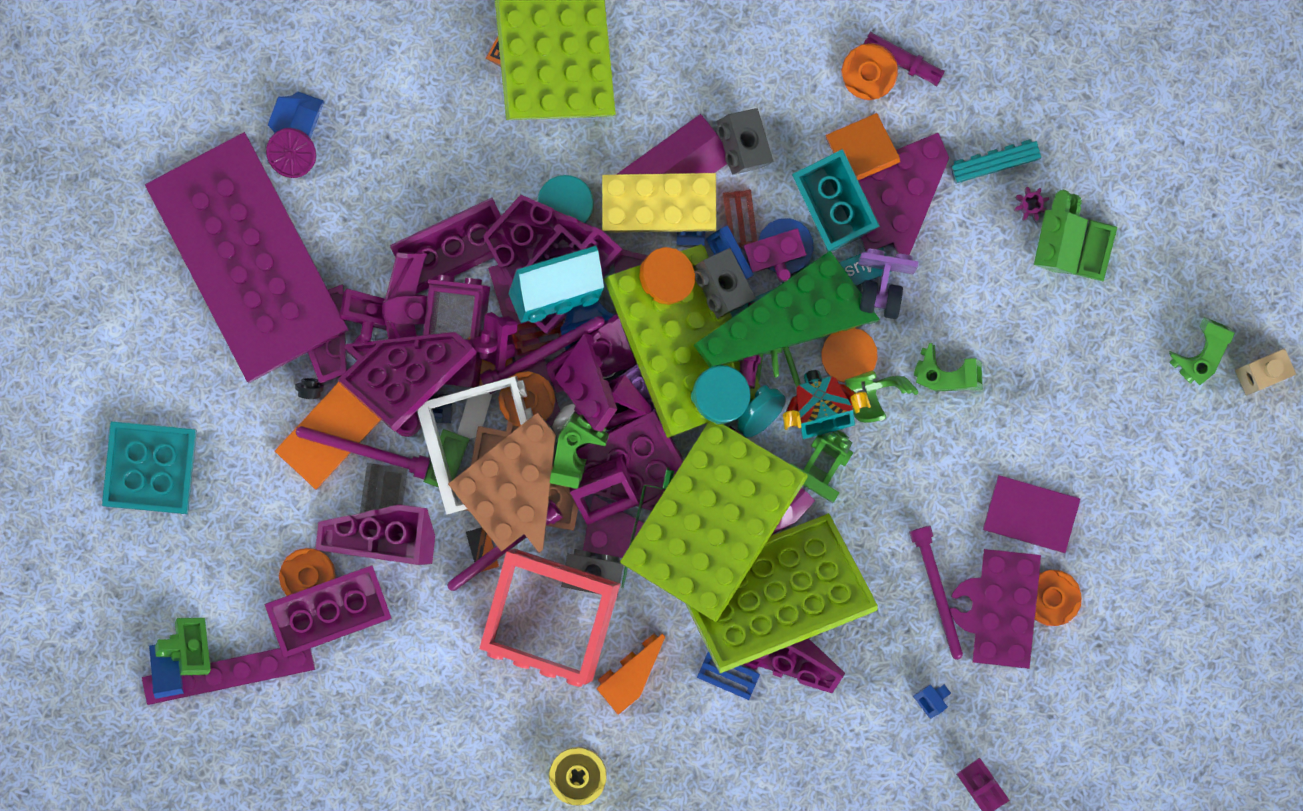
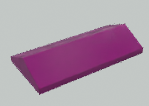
(687, 151)
(452, 243)
(328, 611)

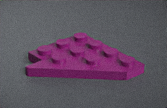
(904, 194)
(403, 373)
(644, 452)

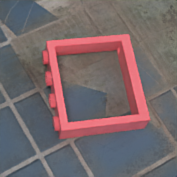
(566, 574)

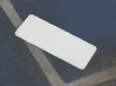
(474, 415)

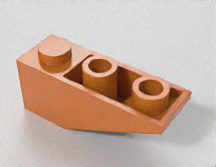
(627, 683)

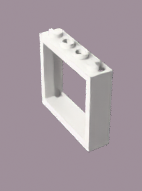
(433, 439)

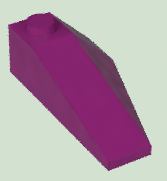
(388, 534)
(802, 662)

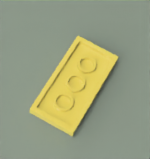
(659, 202)

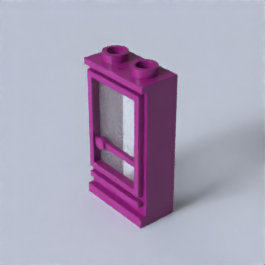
(460, 310)

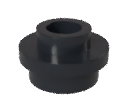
(309, 388)

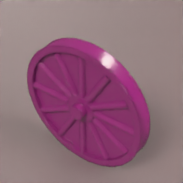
(291, 152)

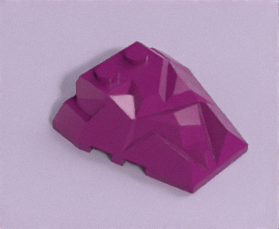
(537, 233)

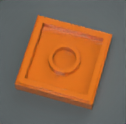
(865, 146)

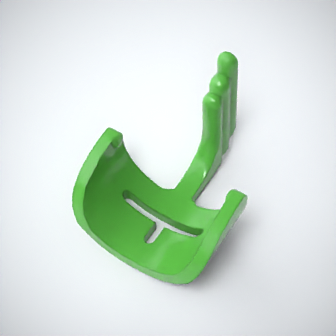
(875, 412)

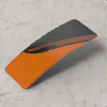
(480, 544)

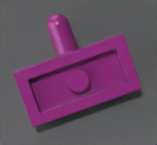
(775, 253)
(364, 310)

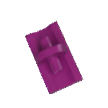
(494, 341)
(982, 786)

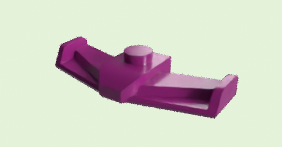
(401, 305)

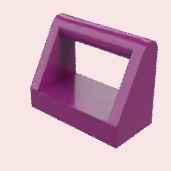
(627, 395)
(602, 478)

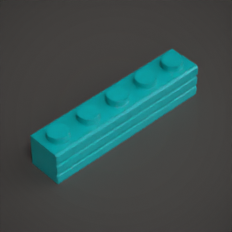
(995, 161)

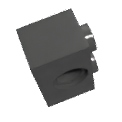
(750, 129)
(736, 288)
(608, 564)

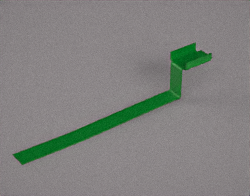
(668, 477)

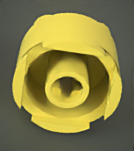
(576, 792)

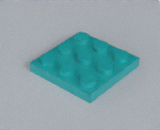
(149, 467)

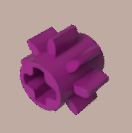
(1024, 205)

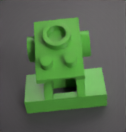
(1217, 339)
(965, 378)
(836, 445)
(567, 465)

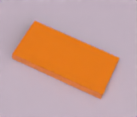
(336, 415)

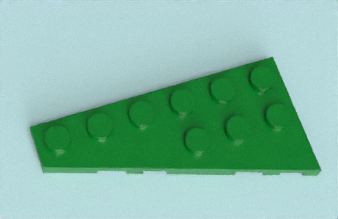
(800, 310)

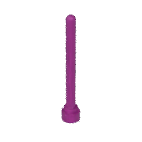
(492, 376)
(416, 465)
(553, 516)
(922, 539)

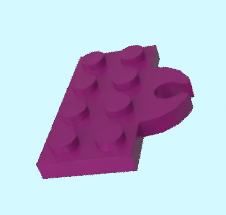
(1001, 608)

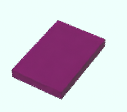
(1031, 514)

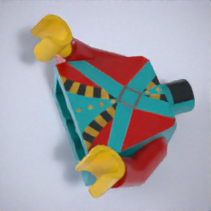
(823, 406)

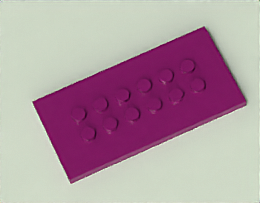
(246, 257)

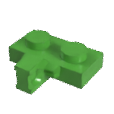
(187, 646)

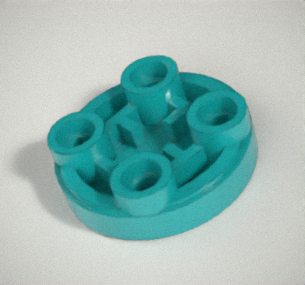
(568, 196)
(721, 394)
(761, 411)

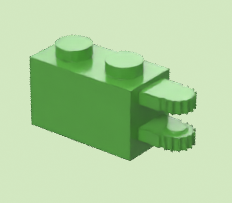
(1061, 235)

